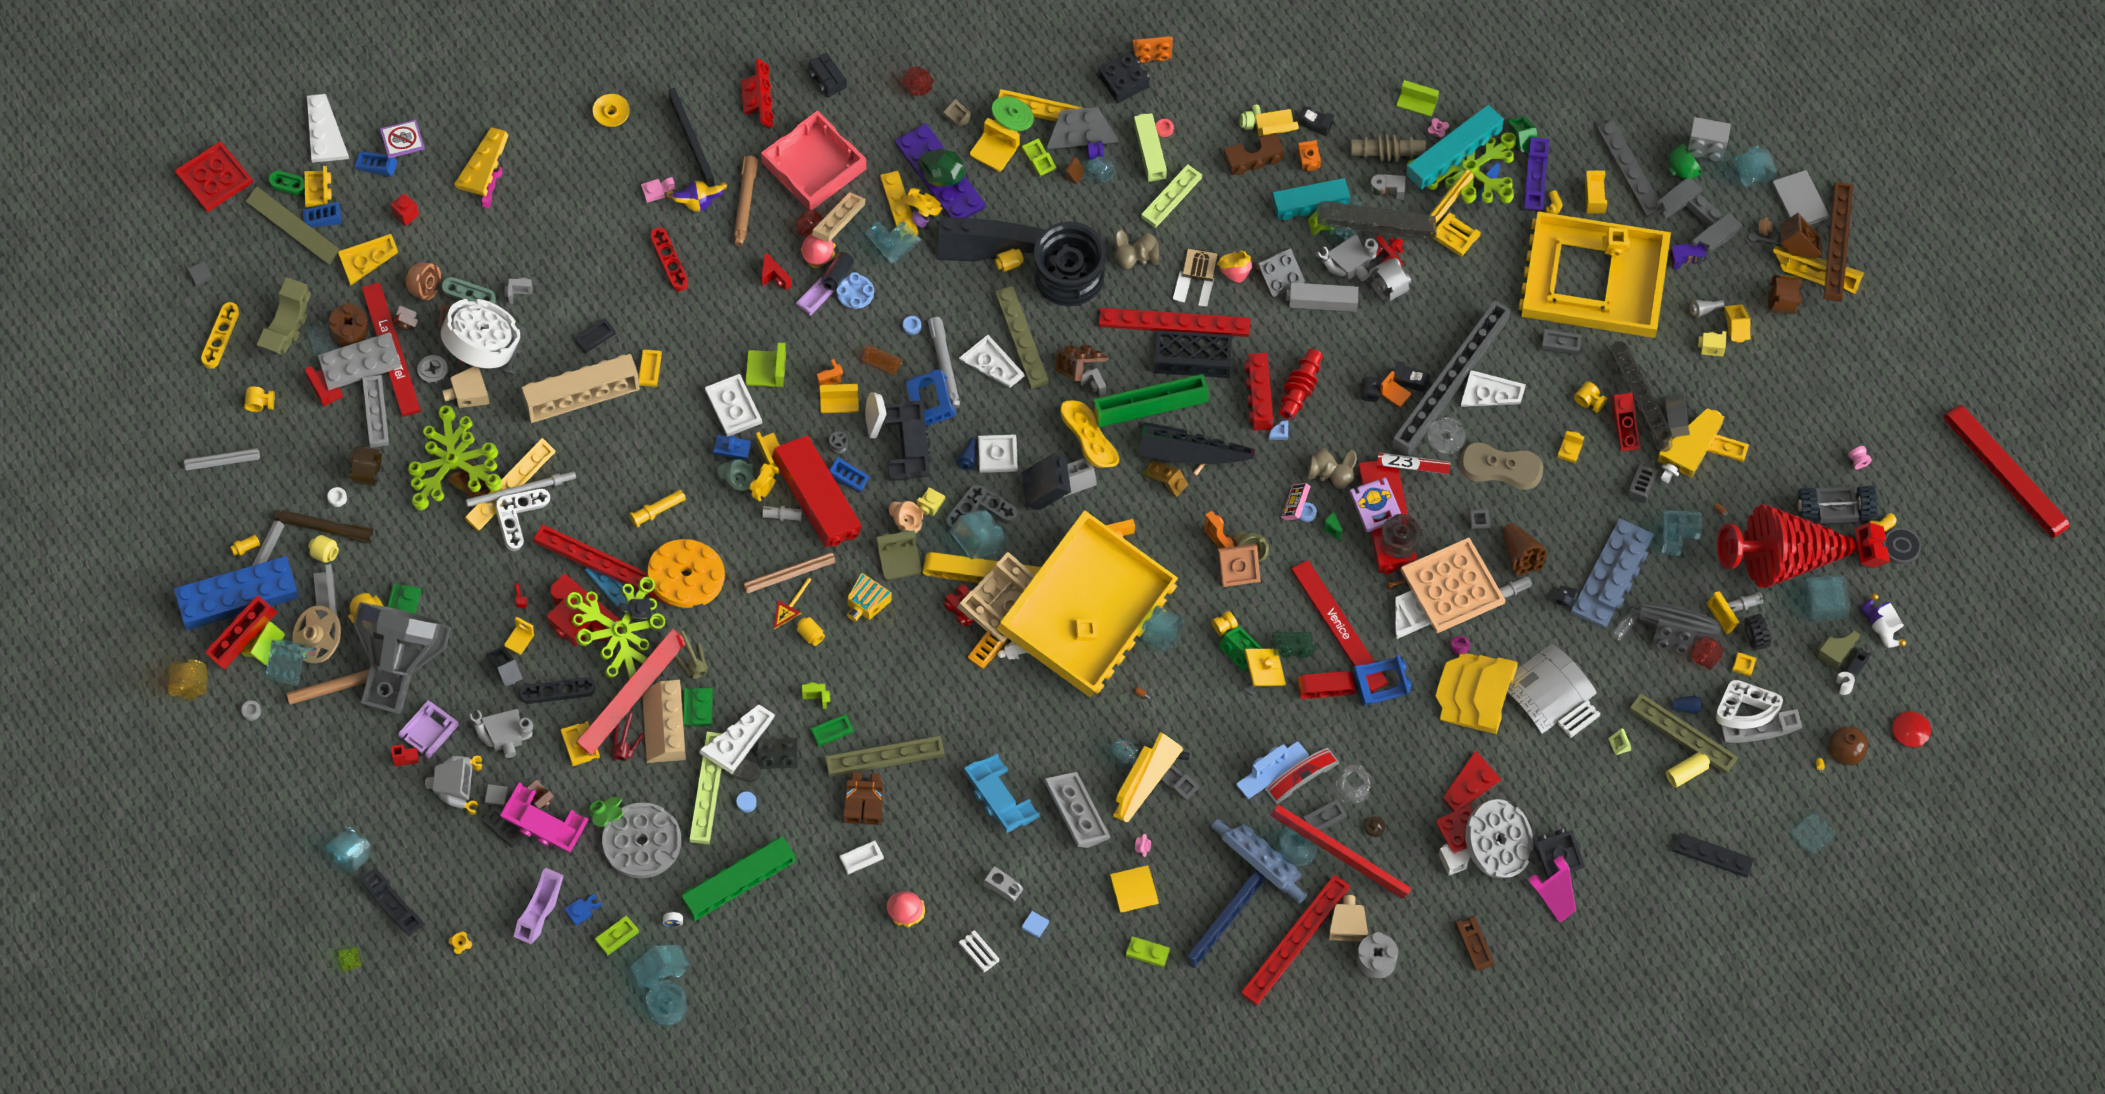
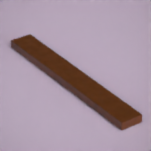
(1838, 242)

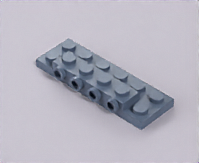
(1613, 573)

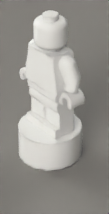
(1012, 651)

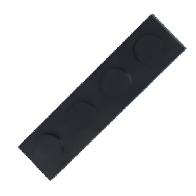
(1713, 854)

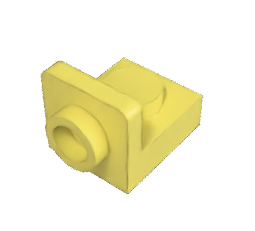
(930, 501)

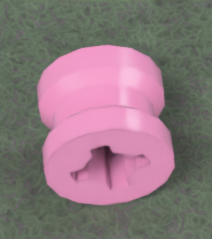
(1859, 457)

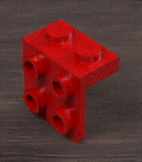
(1454, 828)

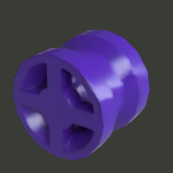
(1095, 149)

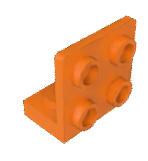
(1153, 49)

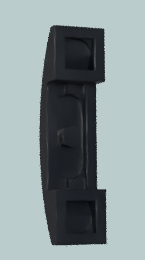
(391, 903)

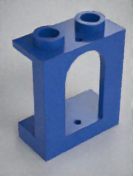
(938, 413)
(1395, 664)

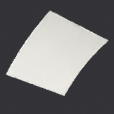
(1182, 289)

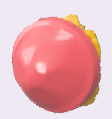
(816, 251)
(1235, 266)
(905, 908)

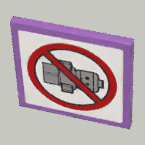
(402, 138)

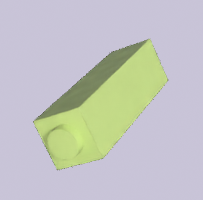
(1150, 147)

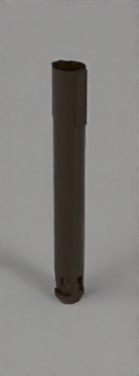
(353, 531)

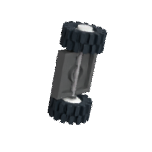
(1837, 504)

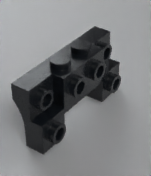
(912, 438)

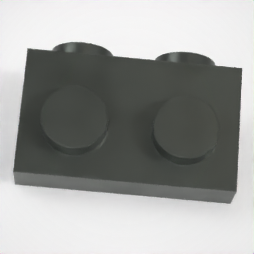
(777, 753)

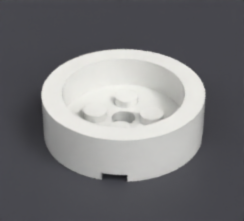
(477, 347)

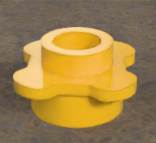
(454, 941)

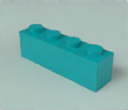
(1305, 199)

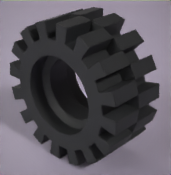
(1757, 632)

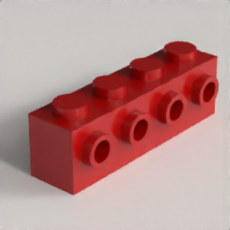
(1260, 392)
(241, 632)

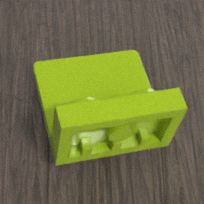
(766, 367)

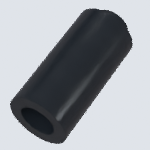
(837, 271)

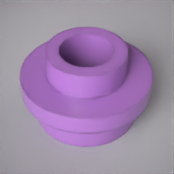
(919, 219)

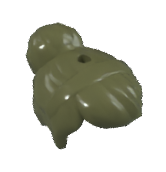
(1244, 538)

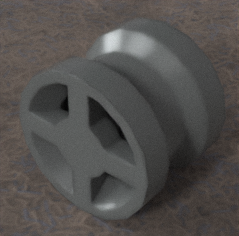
(838, 438)

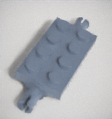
(1262, 857)

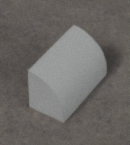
(1081, 475)

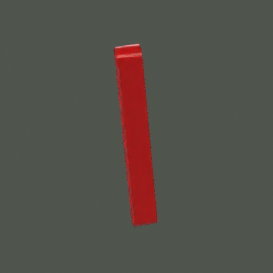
(2007, 470)

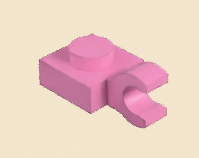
(655, 190)

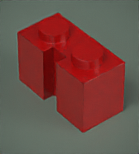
(1870, 545)

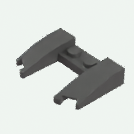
(1688, 194)

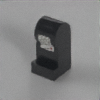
(1315, 120)
(1410, 377)

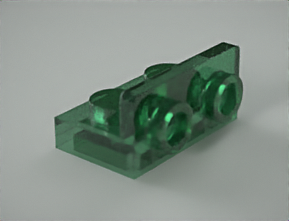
(1293, 644)

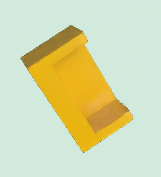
(1595, 192)

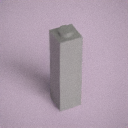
(1323, 297)

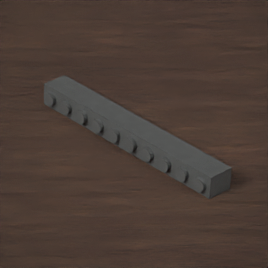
(1451, 379)

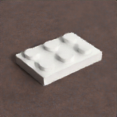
(733, 405)

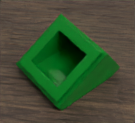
(1332, 526)

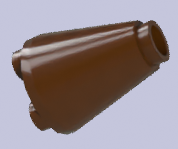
(1523, 550)

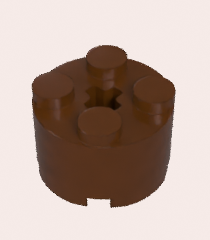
(1784, 294)
(347, 325)

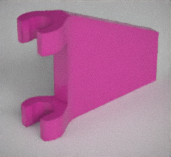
(1557, 890)

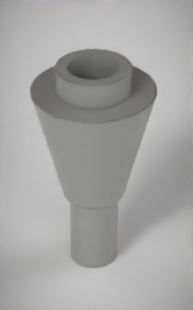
(1699, 308)

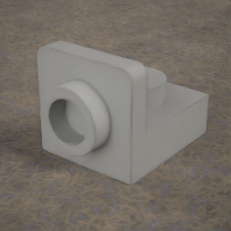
(1095, 380)

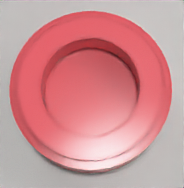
(1164, 127)

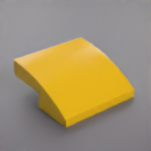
(1134, 889)

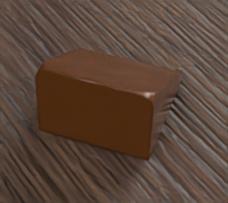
(1074, 171)

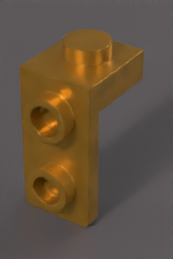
(1169, 475)

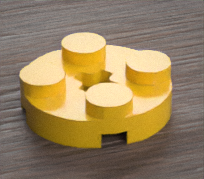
(925, 203)
(764, 482)

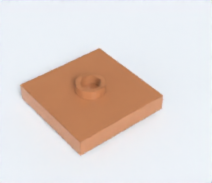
(1239, 565)

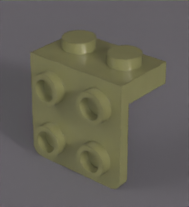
(899, 555)

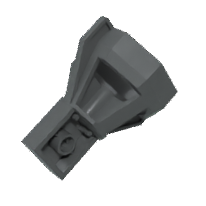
(395, 661)

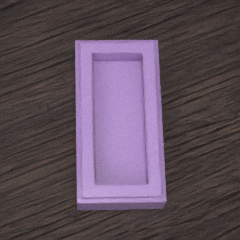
(813, 298)

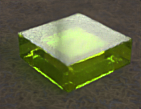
(350, 959)

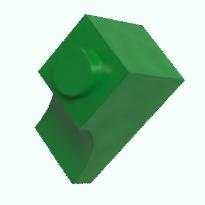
(1523, 130)

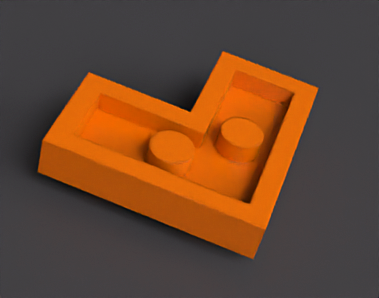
(1214, 530)

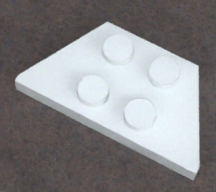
(1408, 615)

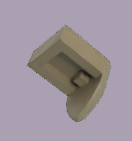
(957, 114)

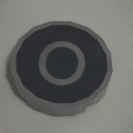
(1902, 546)

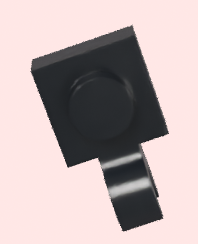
(637, 608)

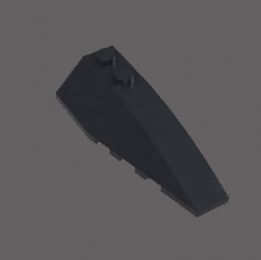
(981, 238)
(1176, 445)

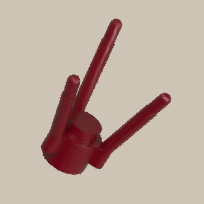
(621, 750)

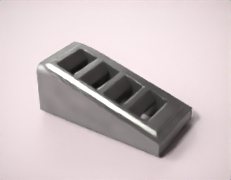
(1639, 495)

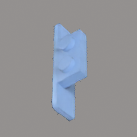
(1270, 767)

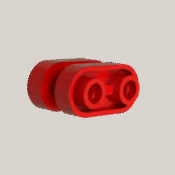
(952, 602)

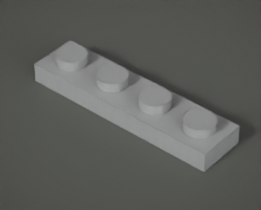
(375, 411)

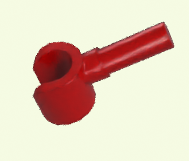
(521, 602)

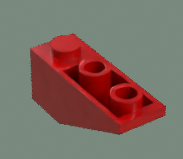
(1625, 421)

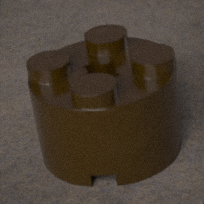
(365, 465)

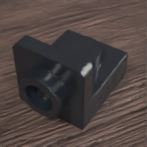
(1563, 596)

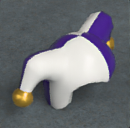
(1883, 621)

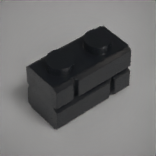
(827, 75)

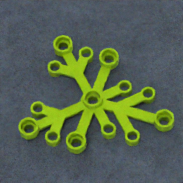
(1468, 193)
(433, 484)
(593, 613)

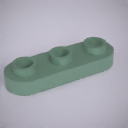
(463, 287)

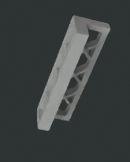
(325, 593)

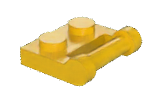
(1454, 239)

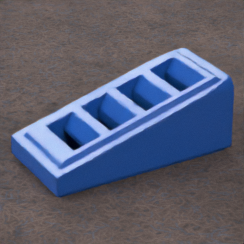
(387, 164)
(323, 221)
(851, 470)

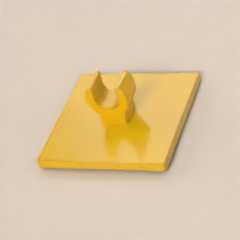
(1265, 667)

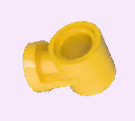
(1589, 395)
(256, 398)

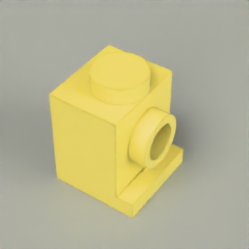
(1712, 343)

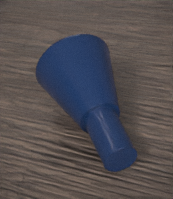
(967, 457)

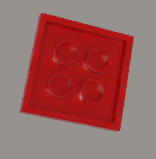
(213, 176)

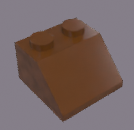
(1800, 237)

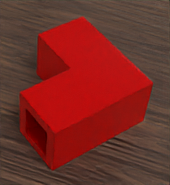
(404, 756)

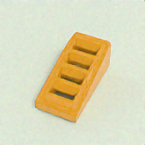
(983, 644)

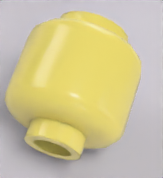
(323, 549)

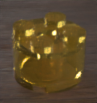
(187, 679)

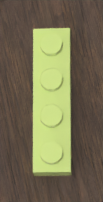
(1171, 196)

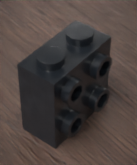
(1124, 77)

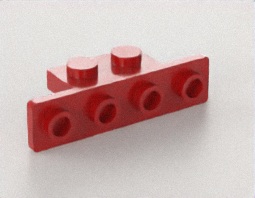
(757, 94)

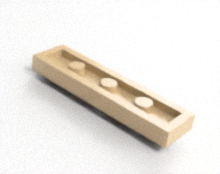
(838, 217)

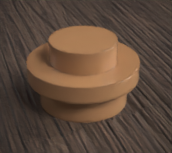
(1765, 226)

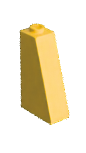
(1690, 449)

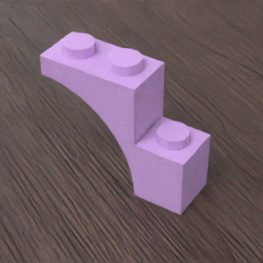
(542, 903)

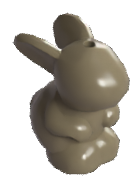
(1143, 249)
(1326, 467)

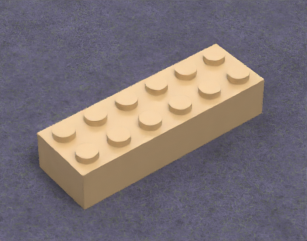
(580, 388)

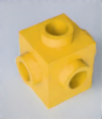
(1616, 241)

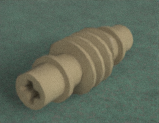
(1388, 148)

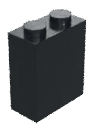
(1046, 482)

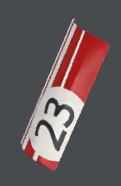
(1413, 463)

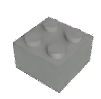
(1709, 139)

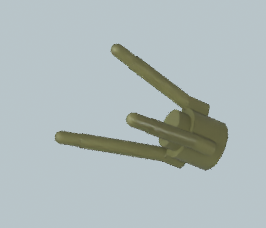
(697, 668)

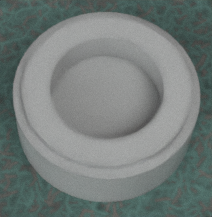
(250, 710)

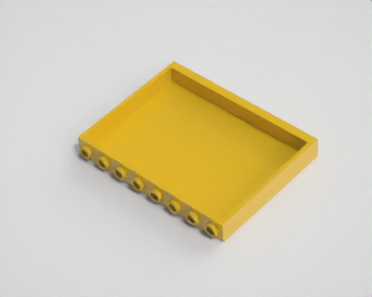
(1087, 578)

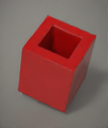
(404, 209)

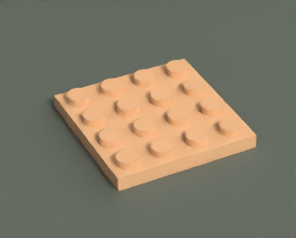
(1452, 585)

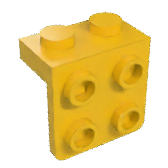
(995, 145)

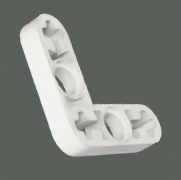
(510, 513)

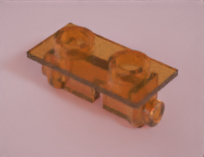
(881, 360)

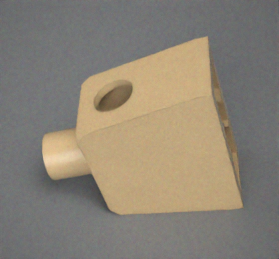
(467, 389)
(1348, 921)

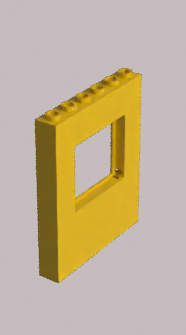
(1633, 280)

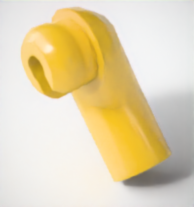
(1556, 204)
(1888, 522)

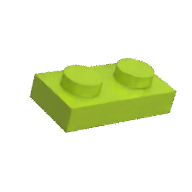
(616, 935)
(1147, 952)

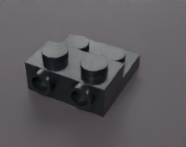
(1561, 844)

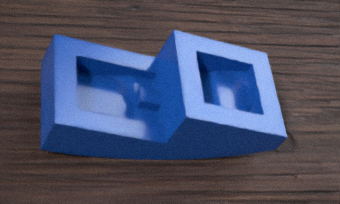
(1492, 173)

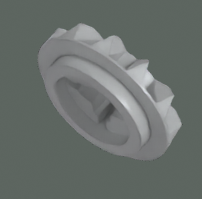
(424, 367)

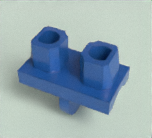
(732, 447)

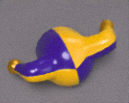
(697, 195)

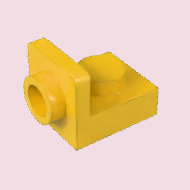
(1571, 446)

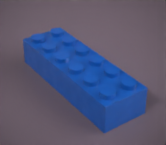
(231, 592)

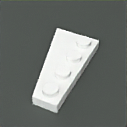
(324, 133)
(735, 743)

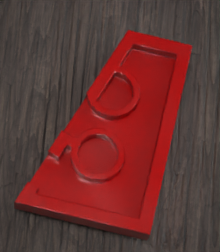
(1471, 783)

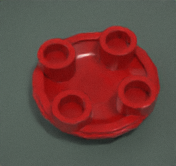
(1911, 729)

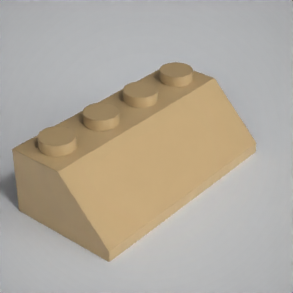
(664, 722)

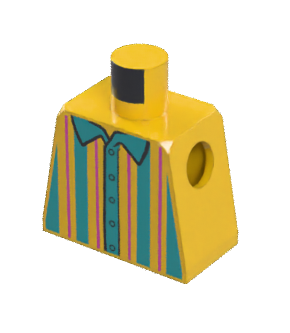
(867, 598)

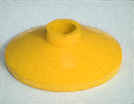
(611, 103)

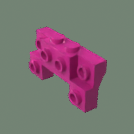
(540, 824)

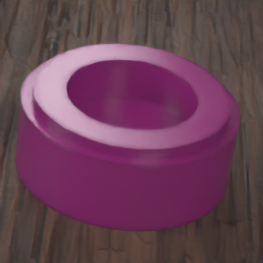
(1460, 645)

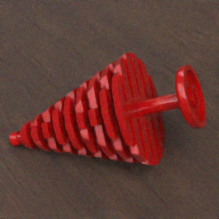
(1780, 546)

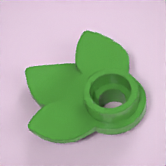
(605, 811)

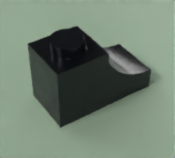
(505, 666)

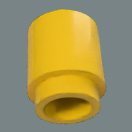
(1009, 260)
(810, 631)

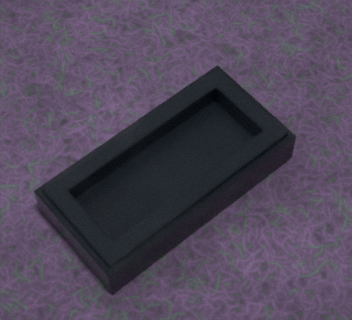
(595, 335)

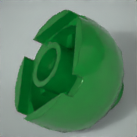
(1683, 164)

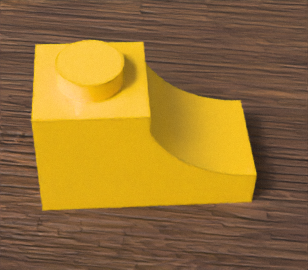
(1737, 322)

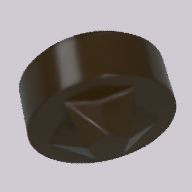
(1375, 826)

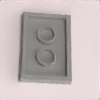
(1800, 195)

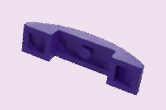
(1536, 174)

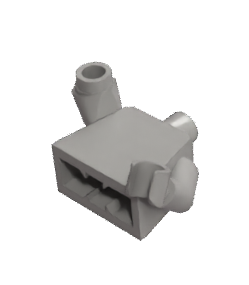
(1350, 258)
(503, 730)

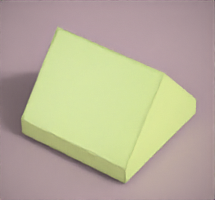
(1620, 742)

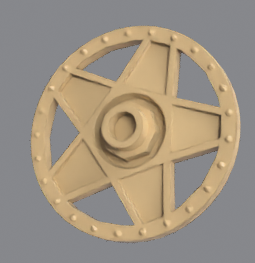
(318, 632)

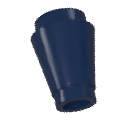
(1688, 704)

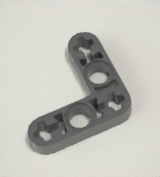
(982, 501)

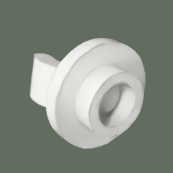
(1670, 470)

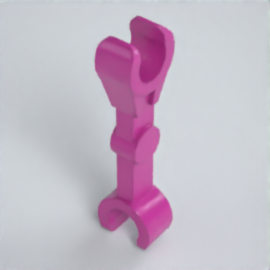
(486, 200)

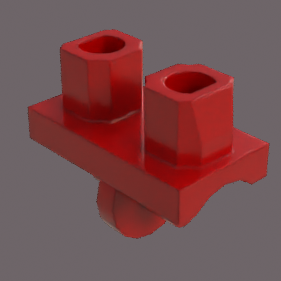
(1396, 245)

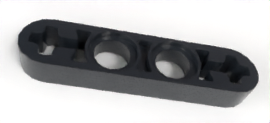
(557, 687)

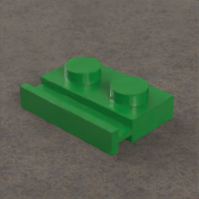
(405, 598)
(698, 707)

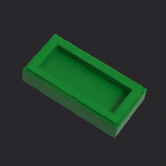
(832, 730)

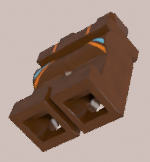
(866, 793)

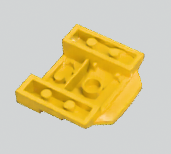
(1475, 690)

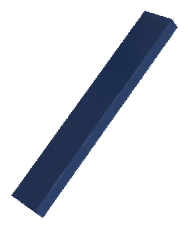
(1225, 918)

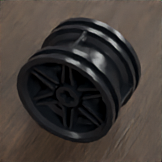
(1068, 276)

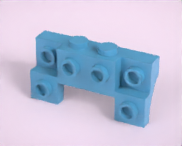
(996, 797)

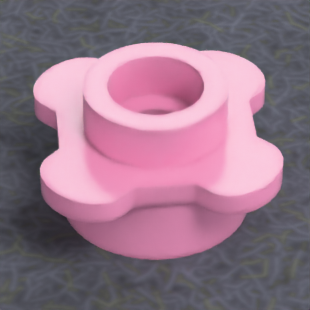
(1438, 132)
(1142, 845)

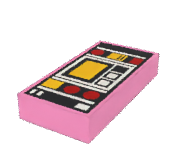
(1295, 501)

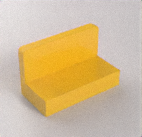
(1275, 122)
(839, 398)
(766, 445)

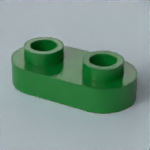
(288, 182)

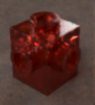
(918, 81)
(1707, 652)

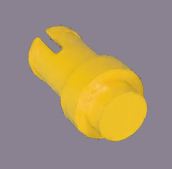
(240, 547)

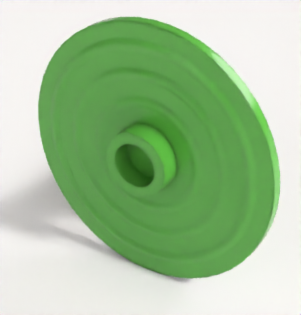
(1012, 113)

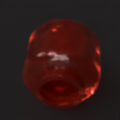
(807, 222)

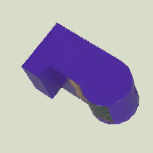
(1686, 254)

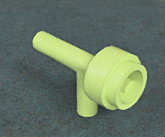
(1248, 119)

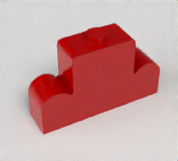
(561, 616)

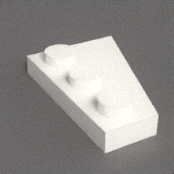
(993, 362)
(1491, 390)

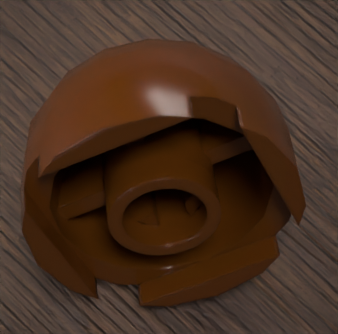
(1848, 745)

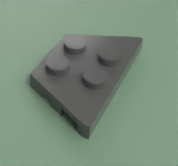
(1080, 126)

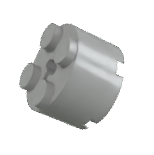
(1389, 279)
(1377, 945)

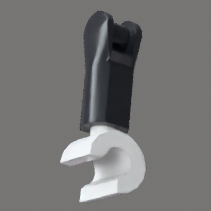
(1852, 671)

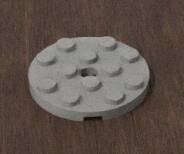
(1481, 834)
(647, 859)

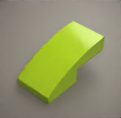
(1038, 157)

